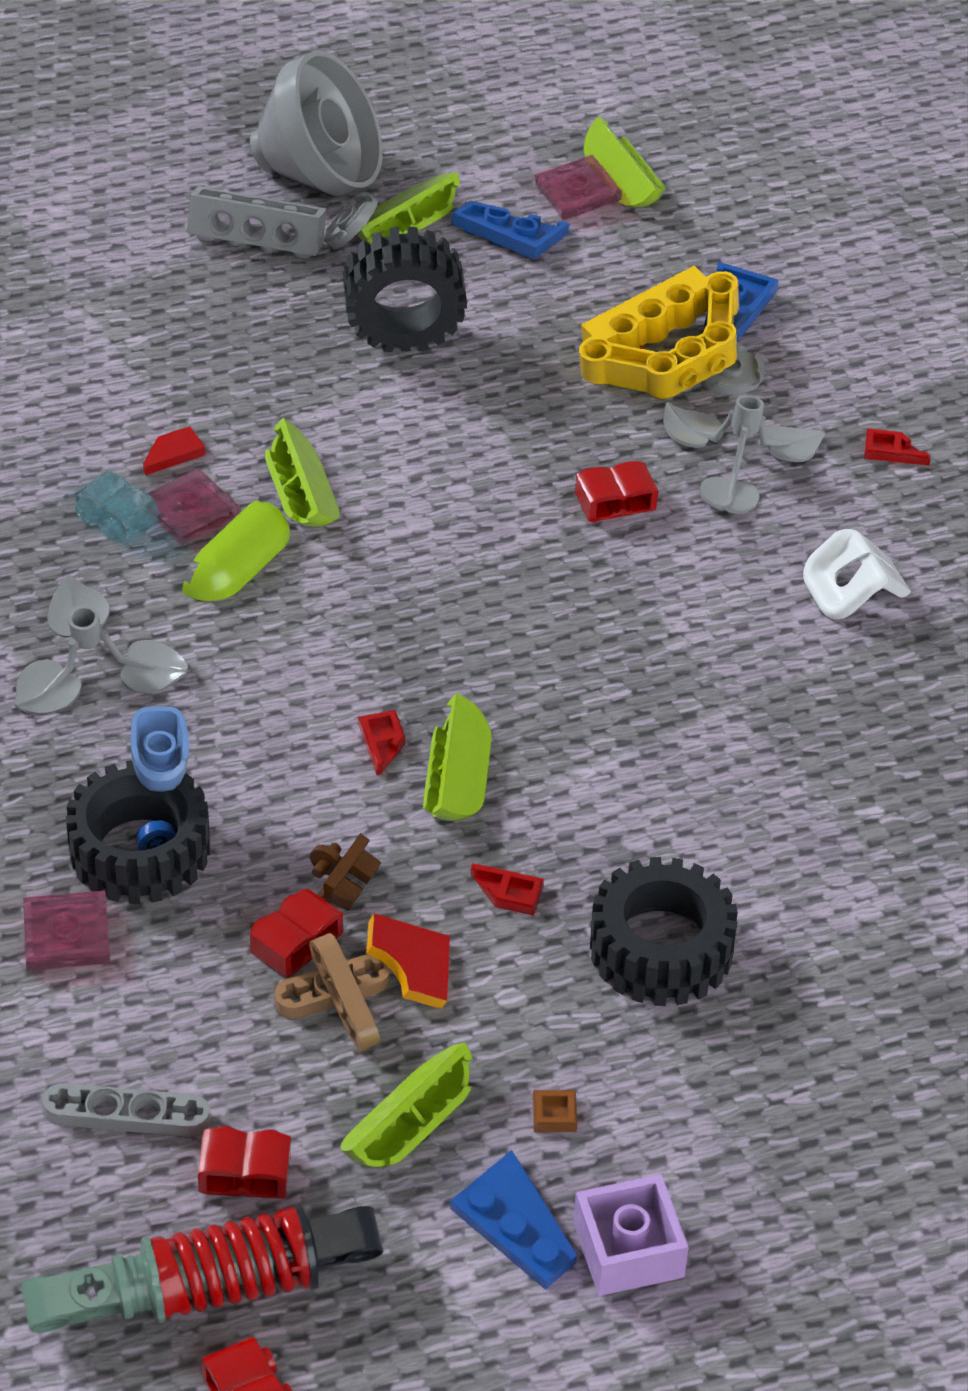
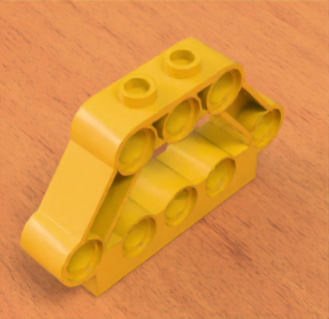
(613, 338)

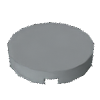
(350, 220)
(739, 377)

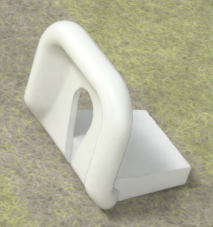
(839, 552)

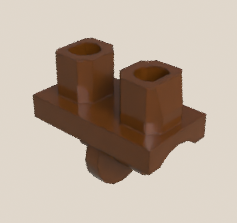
(355, 861)

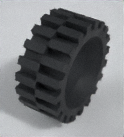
(400, 259)
(121, 799)
(659, 968)

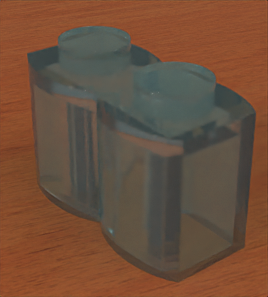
(116, 507)

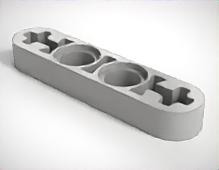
(127, 1103)

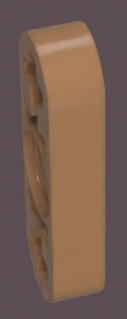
(344, 992)
(308, 1005)

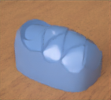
(159, 747)

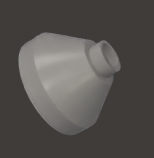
(319, 127)

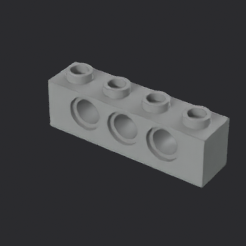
(305, 219)

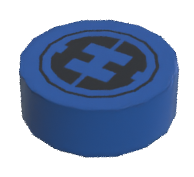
(154, 835)

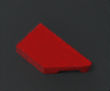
(893, 447)
(173, 450)
(382, 738)
(509, 889)

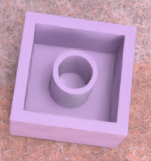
(630, 1235)

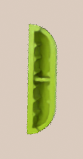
(624, 165)
(413, 207)
(300, 478)
(238, 552)
(458, 763)
(411, 1110)

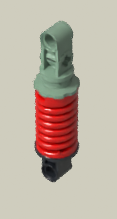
(204, 1265)

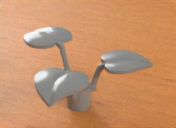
(697, 428)
(81, 614)

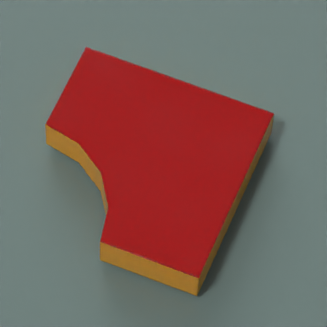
(414, 955)

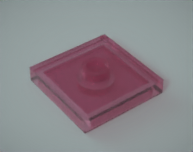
(578, 187)
(193, 506)
(66, 930)

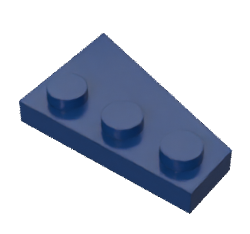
(520, 234)
(754, 295)
(516, 1221)

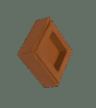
(554, 1111)

